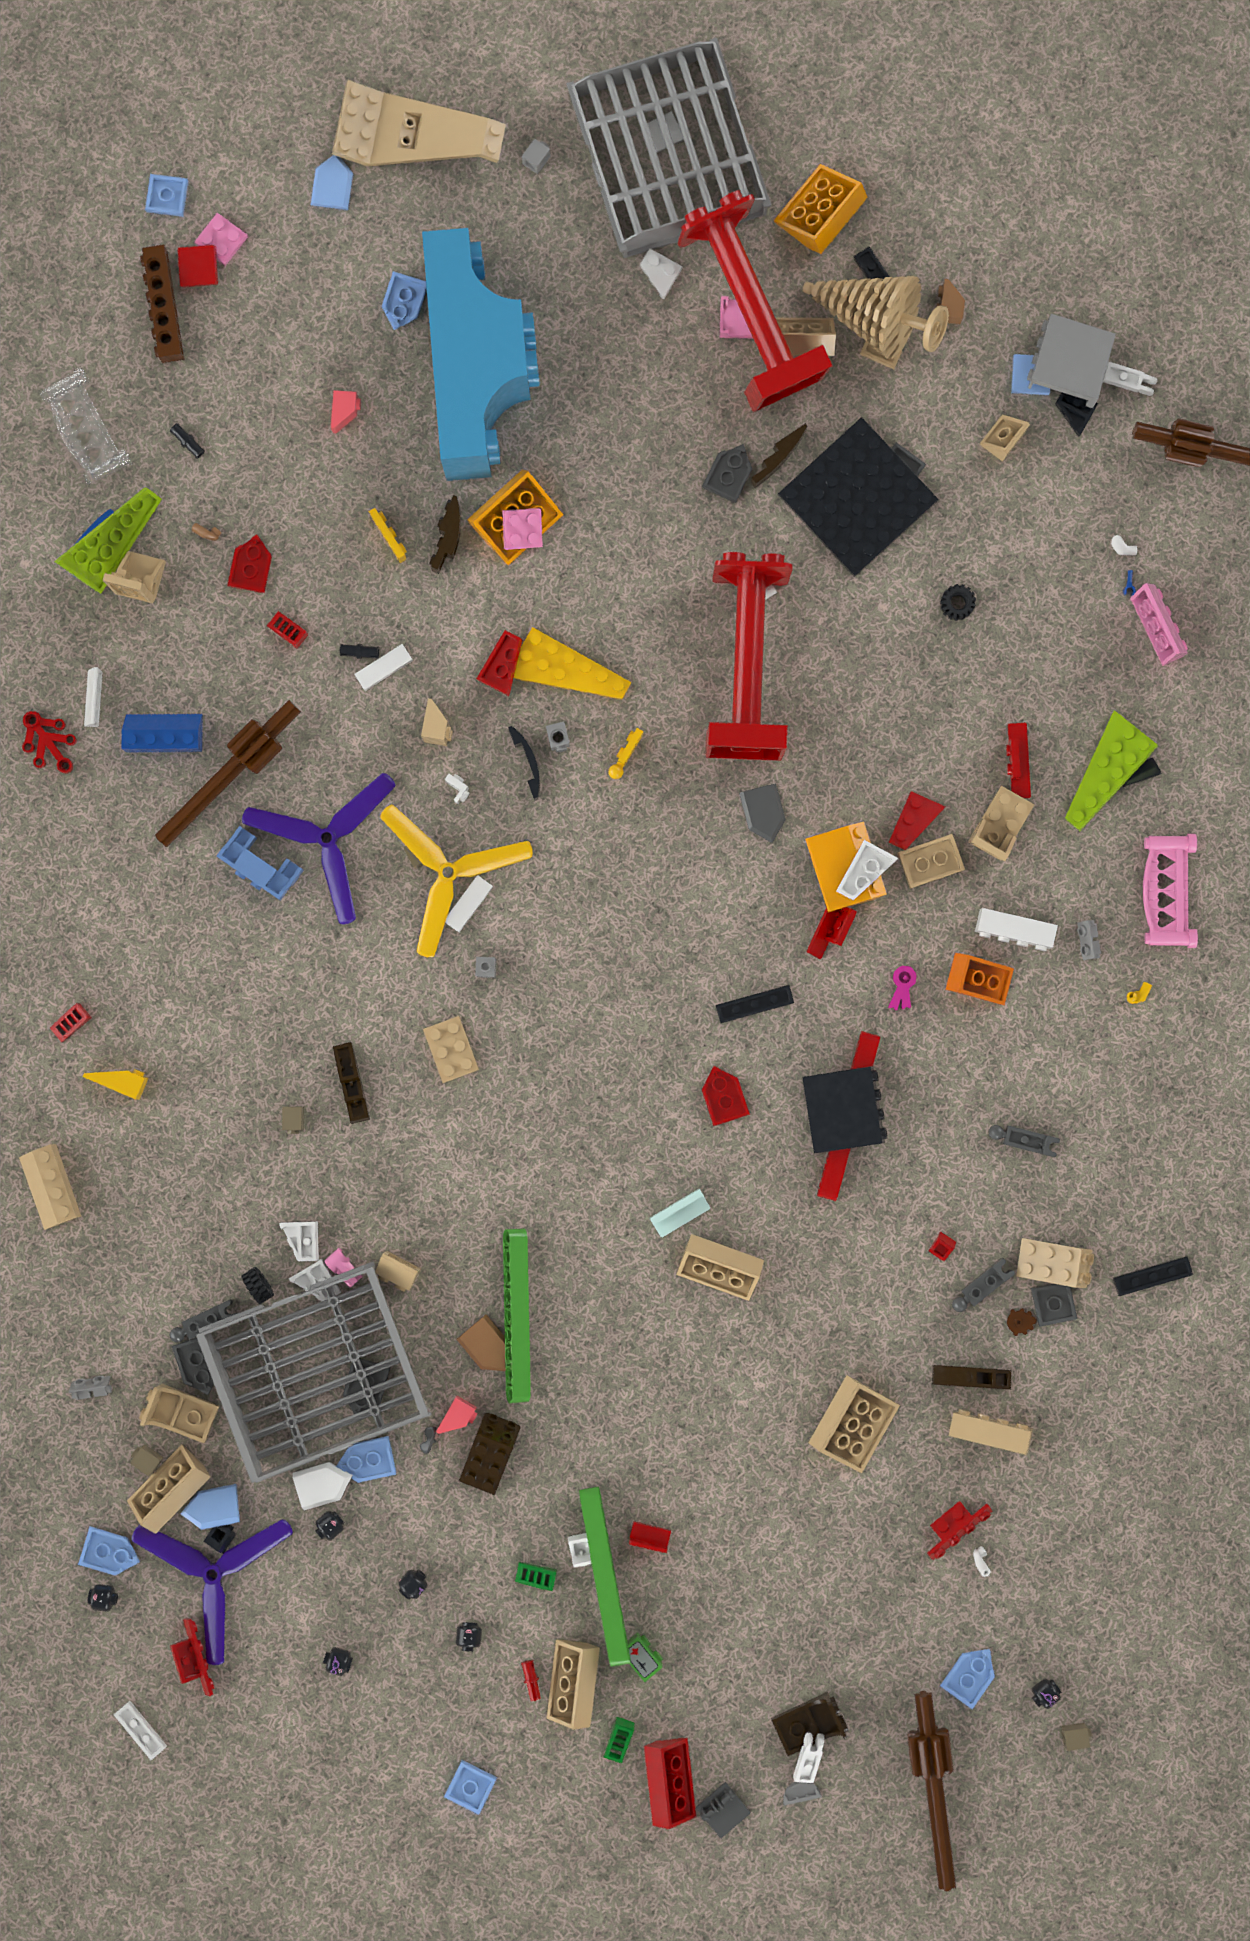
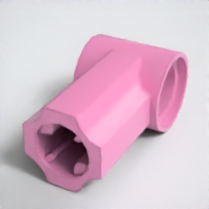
(339, 1264)

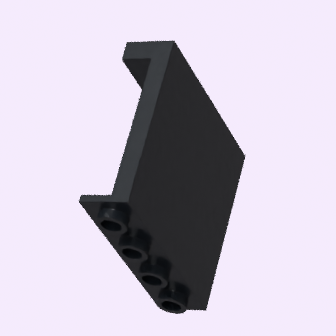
(844, 1109)

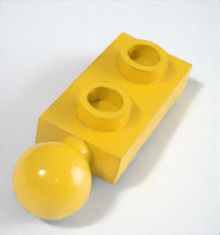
(616, 770)

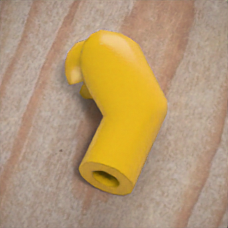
(1139, 996)

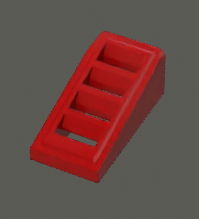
(298, 639)
(79, 1023)

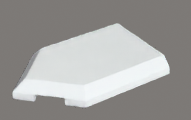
(320, 1484)

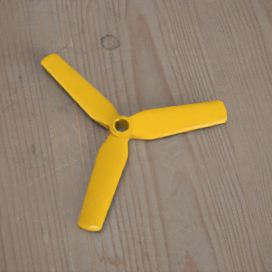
(442, 890)

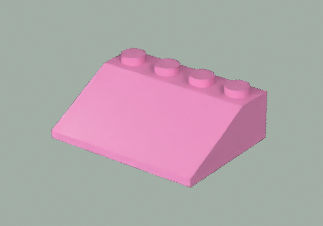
(1158, 624)

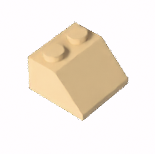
(435, 726)
(397, 1271)

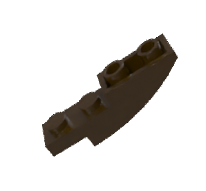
(451, 528)
(971, 1377)

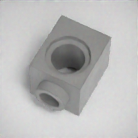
(536, 156)
(558, 728)
(485, 967)

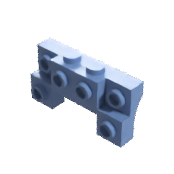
(248, 865)

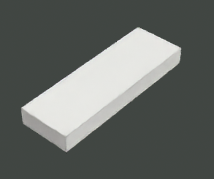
(383, 667)
(468, 903)
(140, 1730)

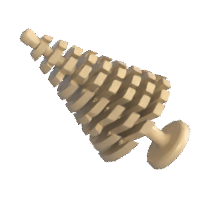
(881, 311)

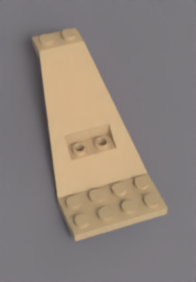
(376, 123)

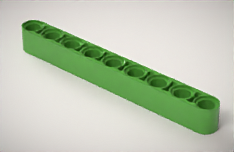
(516, 1315)
(604, 1576)

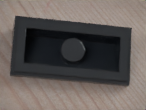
(1146, 771)

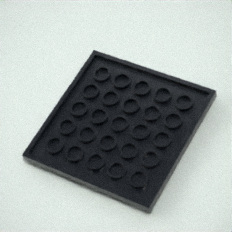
(858, 497)

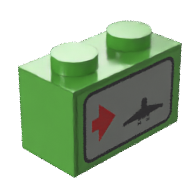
(642, 1657)

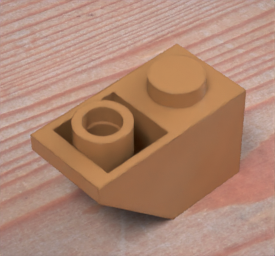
(952, 300)

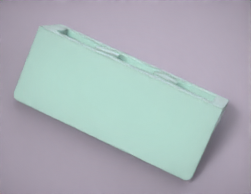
(680, 1213)

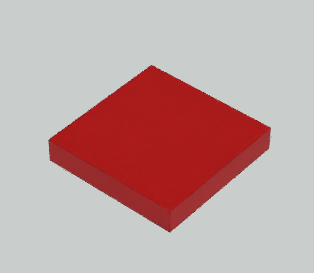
(197, 266)

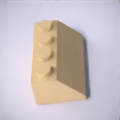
(807, 334)
(50, 1186)
(720, 1267)
(168, 1489)
(573, 1684)

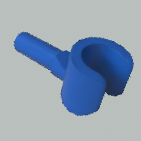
(1129, 584)

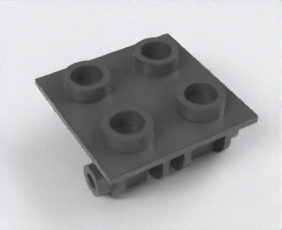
(723, 1810)

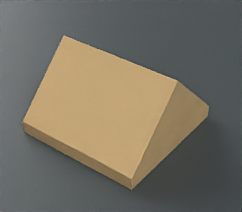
(1004, 436)

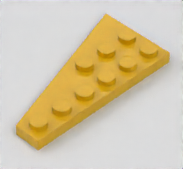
(556, 665)

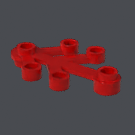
(46, 740)

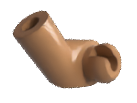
(204, 533)

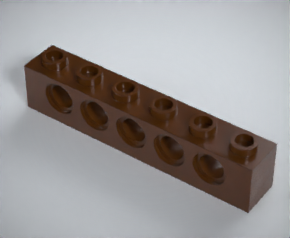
(152, 257)

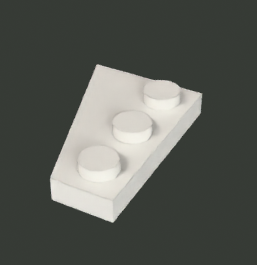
(864, 869)

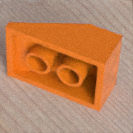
(979, 978)

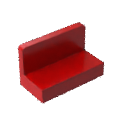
(649, 1537)

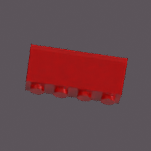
(670, 1782)

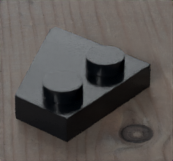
(1075, 411)

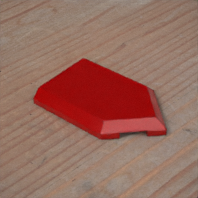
(250, 566)
(724, 1097)

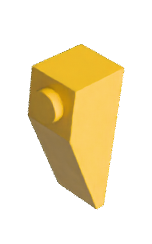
(125, 1082)

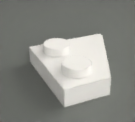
(661, 271)
(303, 1239)
(313, 1274)

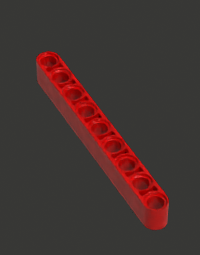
(837, 1160)

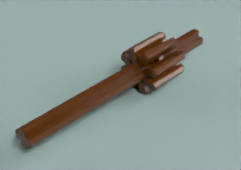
(1190, 443)
(251, 748)
(932, 1759)

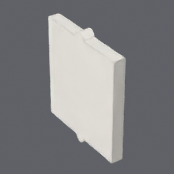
(657, 135)

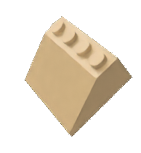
(853, 1424)

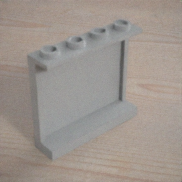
(1071, 358)

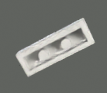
(93, 697)

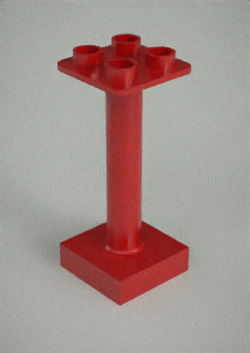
(784, 373)
(746, 735)

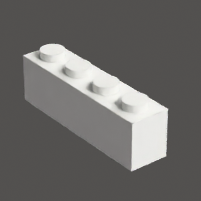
(1016, 928)

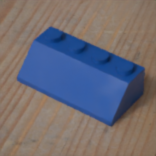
(162, 733)

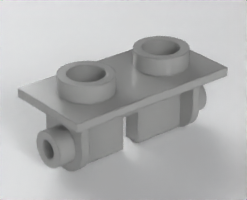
(1087, 931)
(99, 1385)

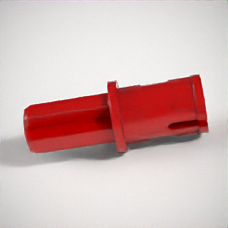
(531, 1679)

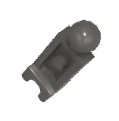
(1024, 1139)
(982, 1286)
(203, 1319)

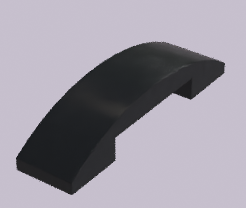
(519, 740)

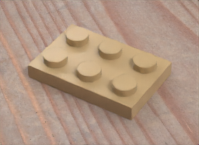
(931, 861)
(451, 1049)

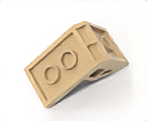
(136, 577)
(1001, 824)

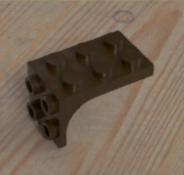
(490, 1453)
(813, 1717)

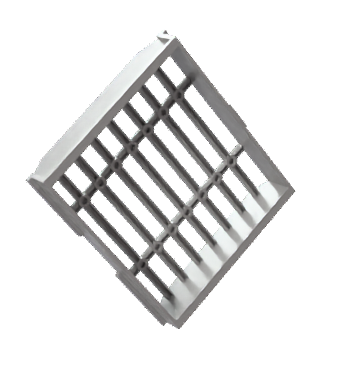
(670, 232)
(231, 1403)

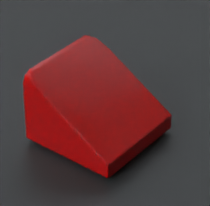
(942, 1246)

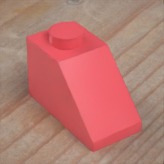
(344, 409)
(458, 1415)

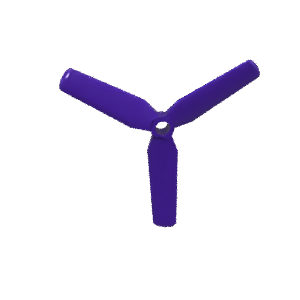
(341, 824)
(196, 1564)

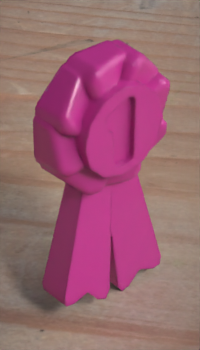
(904, 978)

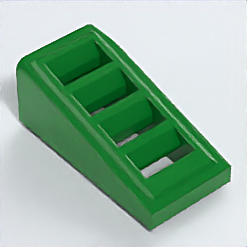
(544, 1570)
(624, 1728)

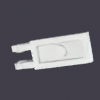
(1128, 378)
(809, 1759)

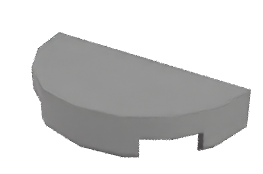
(800, 1792)

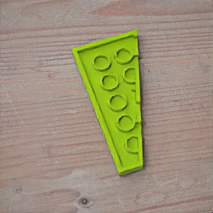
(109, 542)
(1115, 760)

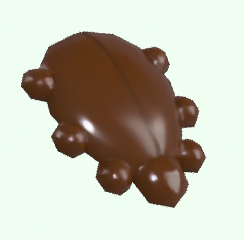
(1020, 1321)

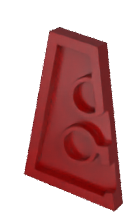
(501, 664)
(914, 819)

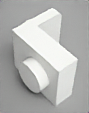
(457, 783)
(579, 1550)

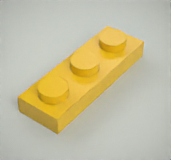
(389, 534)

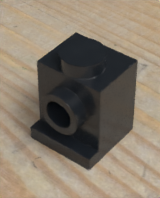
(214, 1538)

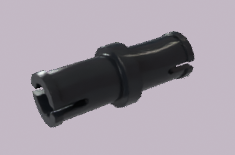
(187, 441)
(359, 651)

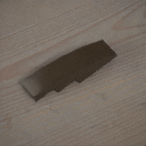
(782, 450)
(351, 1082)

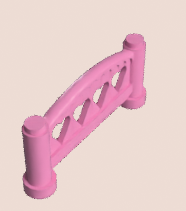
(1177, 850)

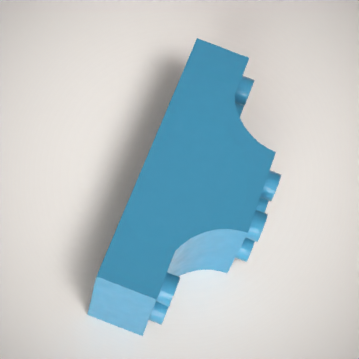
(475, 353)

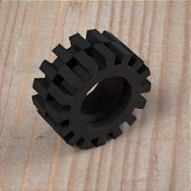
(966, 594)
(257, 1285)

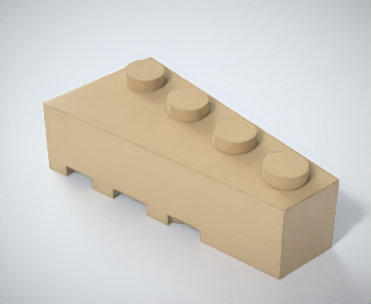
(991, 1432)

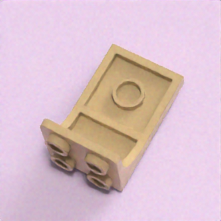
(1055, 1263)
(179, 1412)

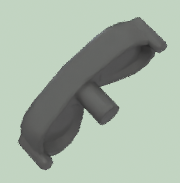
(430, 1433)

